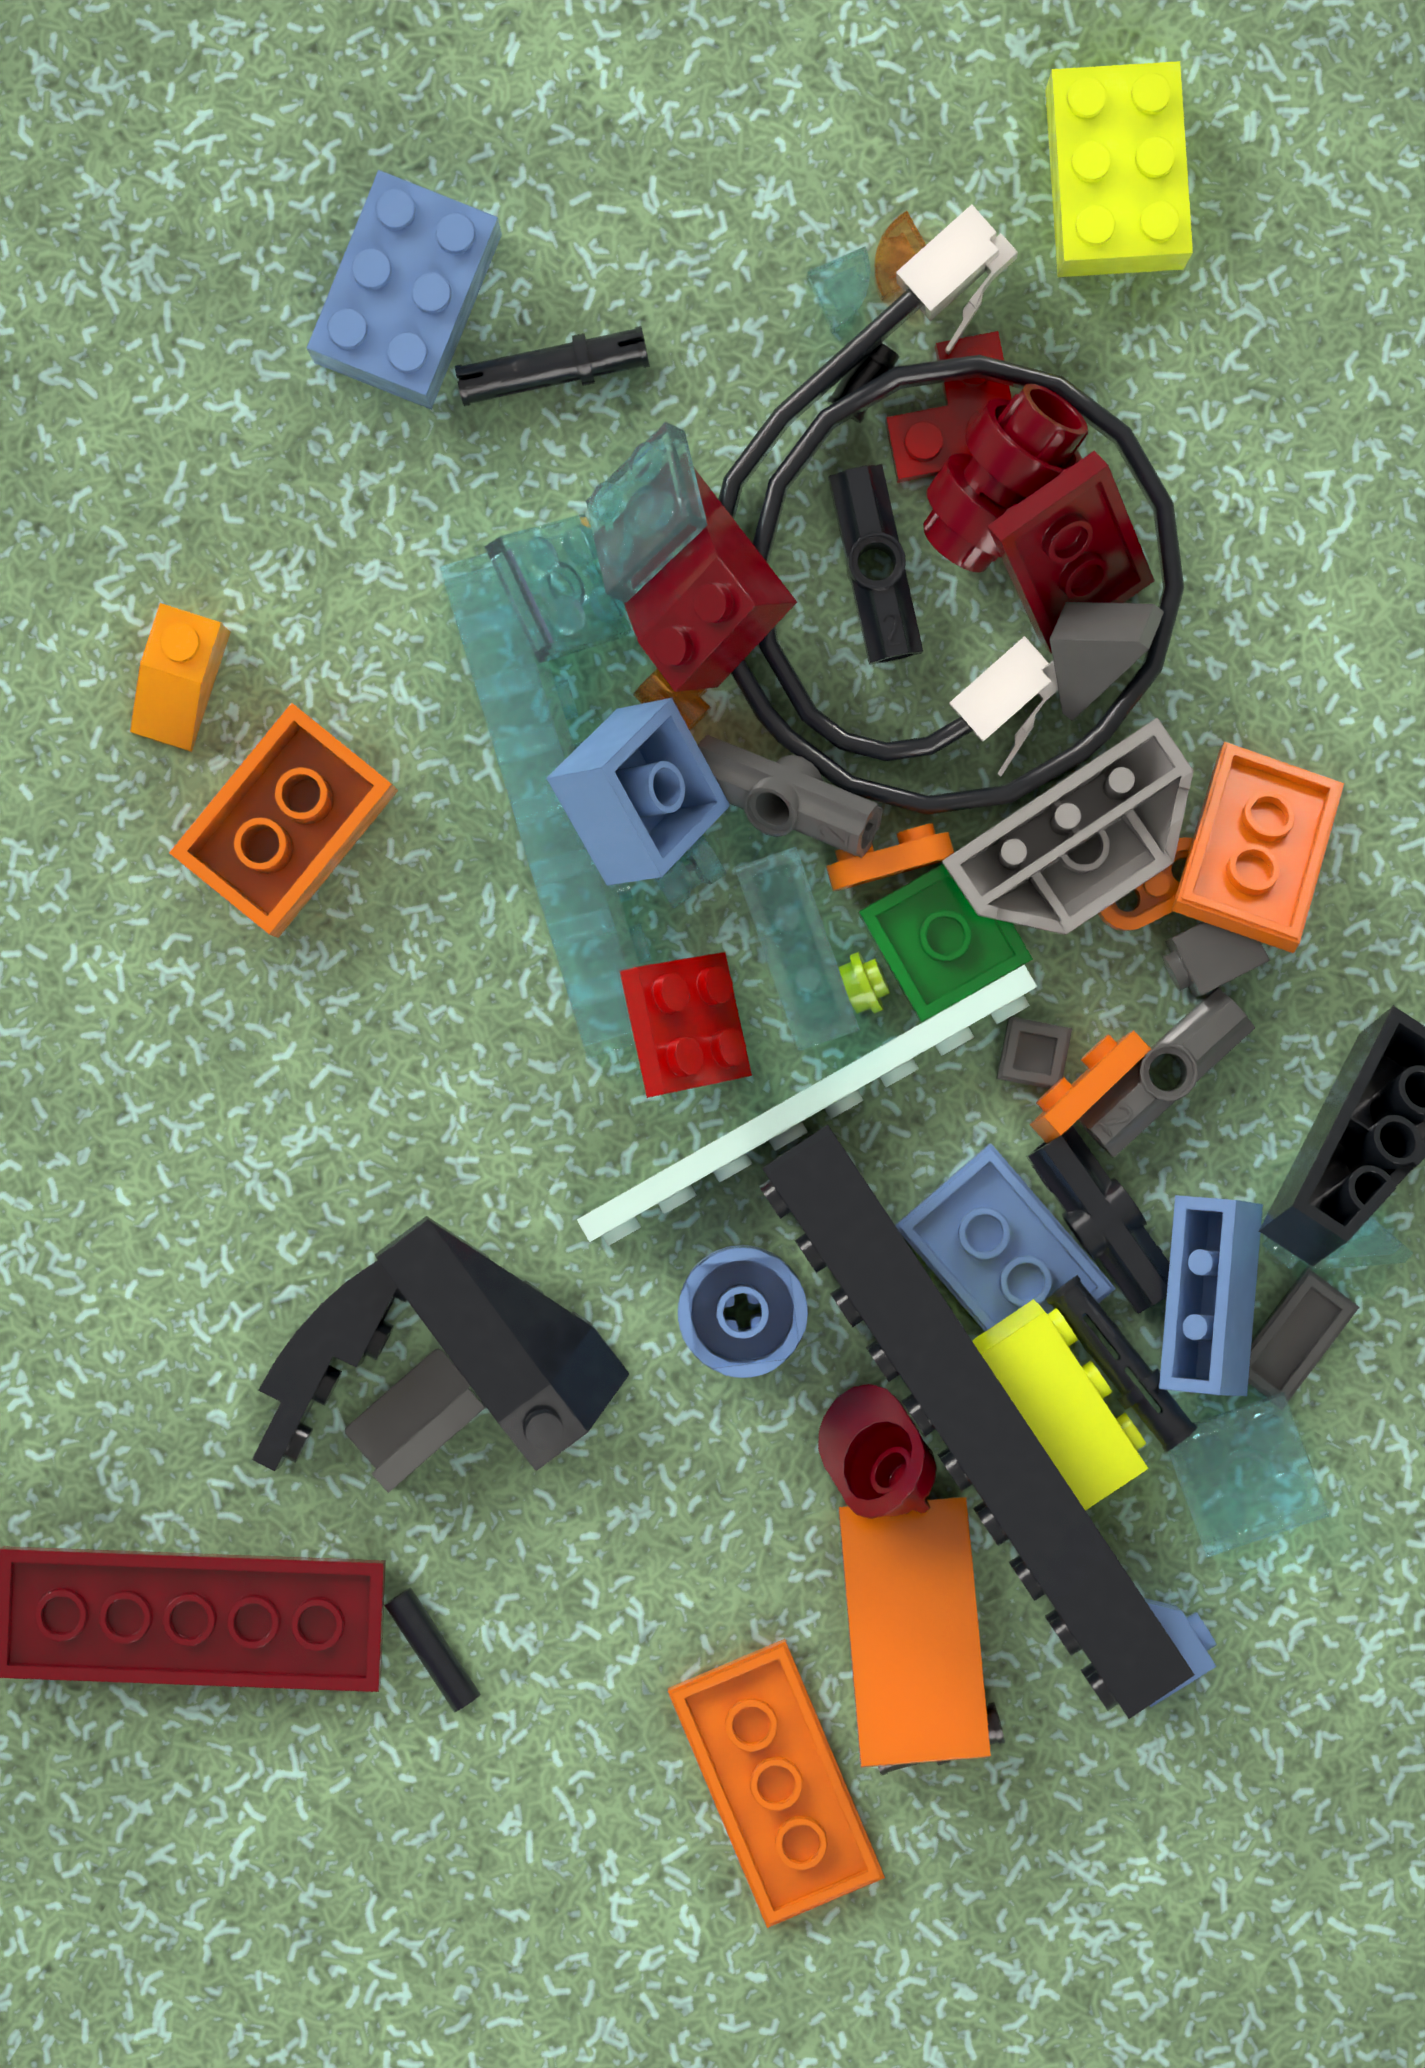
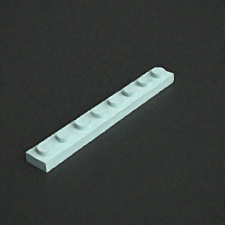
(784, 1121)

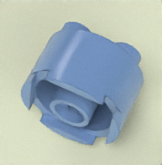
(717, 1338)

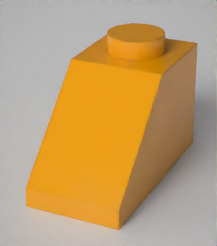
(177, 676)

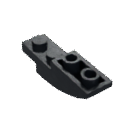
(342, 1328)

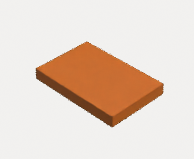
(1258, 847)

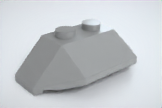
(1081, 838)

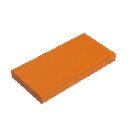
(914, 1636)
(776, 1783)

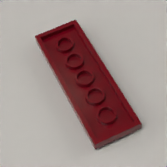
(191, 1618)

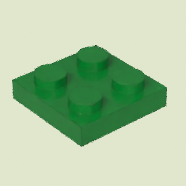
(940, 943)

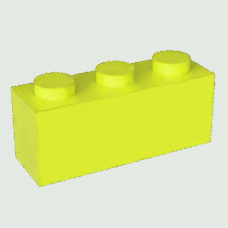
(1063, 1402)

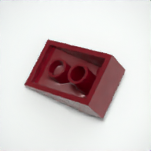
(708, 603)

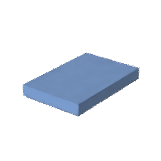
(996, 1242)

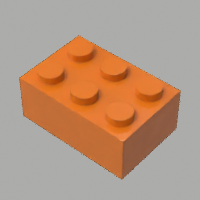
(284, 821)

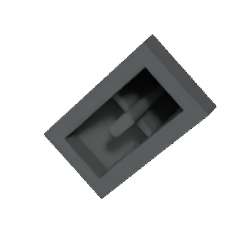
(1096, 646)

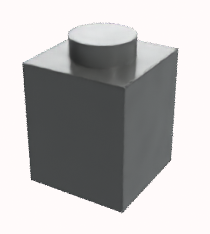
(1210, 957)

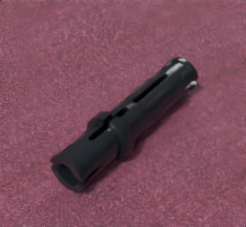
(552, 366)
(1171, 1423)

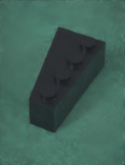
(1358, 1144)

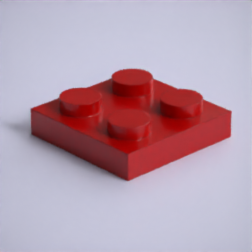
(685, 1023)

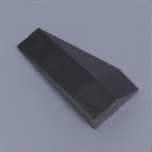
(522, 1353)

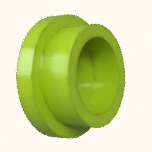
(864, 983)

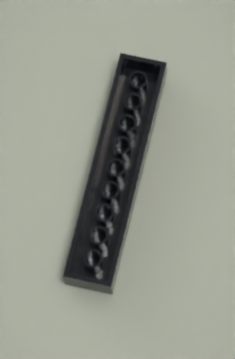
(979, 1424)

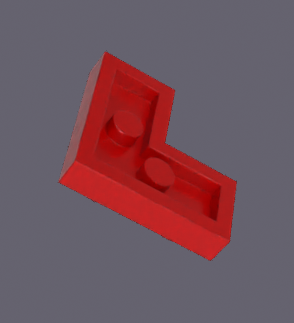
(928, 437)

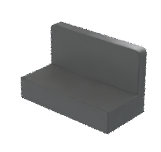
(414, 1418)

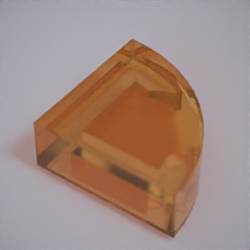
(895, 249)

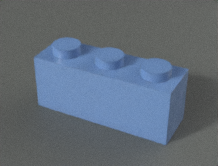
(1211, 1296)

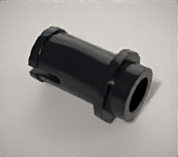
(872, 366)

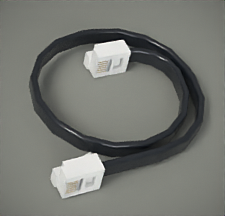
(930, 284)

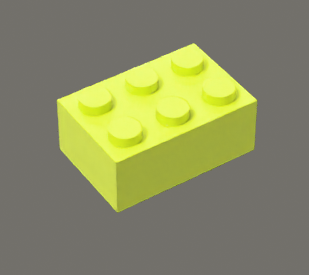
(1118, 169)

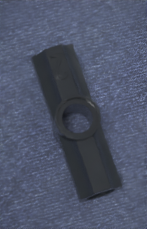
(866, 524)
(1103, 1218)

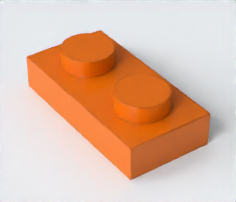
(1106, 1066)

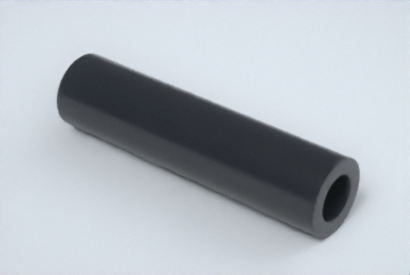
(432, 1649)

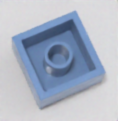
(638, 792)

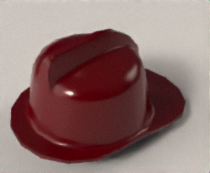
(876, 1454)

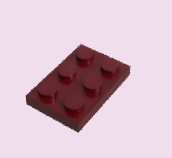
(1071, 545)

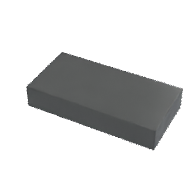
(1297, 1335)

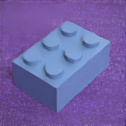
(404, 289)

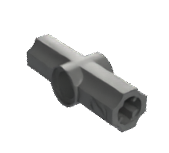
(791, 797)
(1195, 1044)

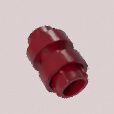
(1014, 454)

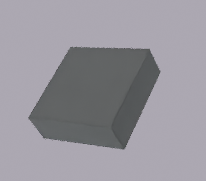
(1033, 1053)

